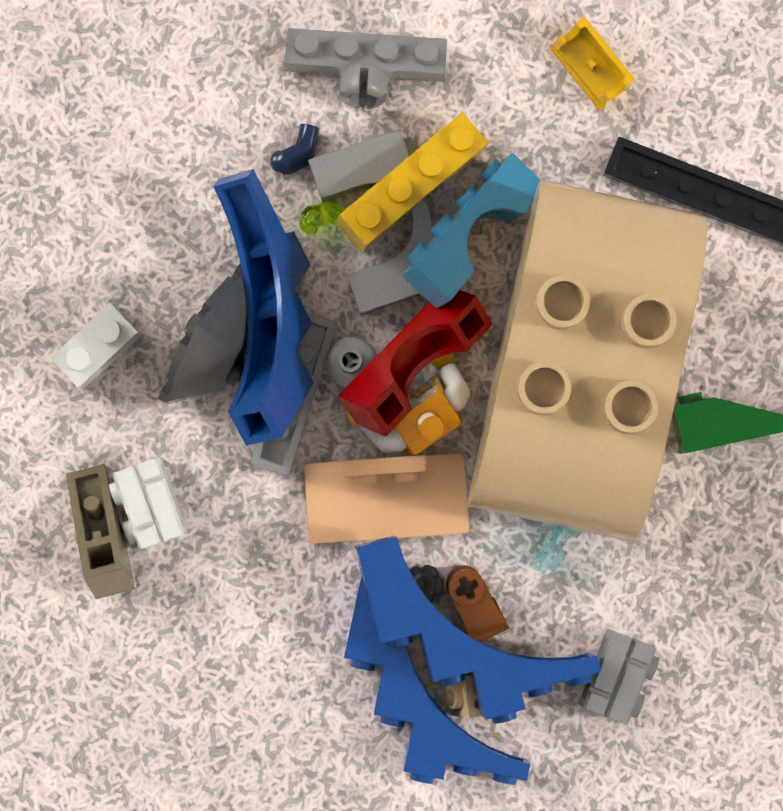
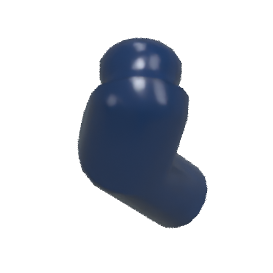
(296, 156)

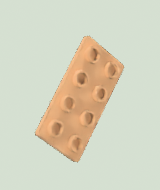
(386, 498)

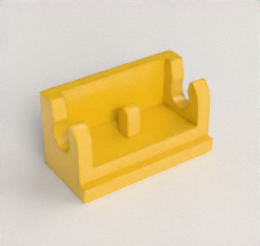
(592, 64)

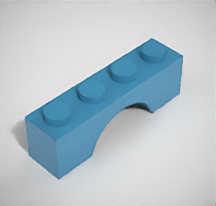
(444, 263)

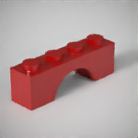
(380, 391)

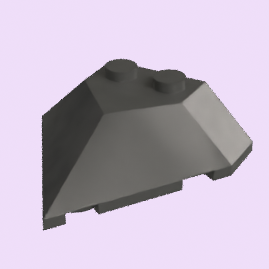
(212, 345)

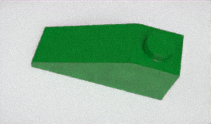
(719, 422)

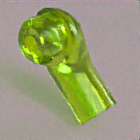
(319, 215)

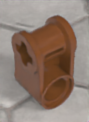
(477, 610)

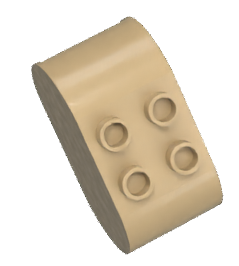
(589, 361)

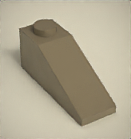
(99, 533)

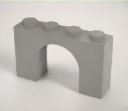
(359, 169)

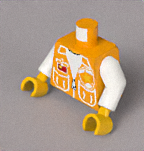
(434, 413)

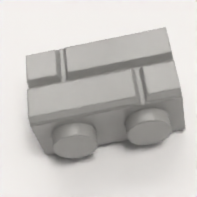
(623, 671)

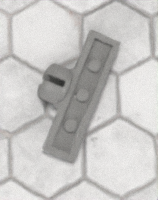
(365, 60)
(279, 453)

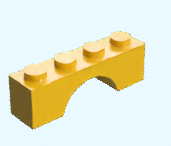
(411, 182)

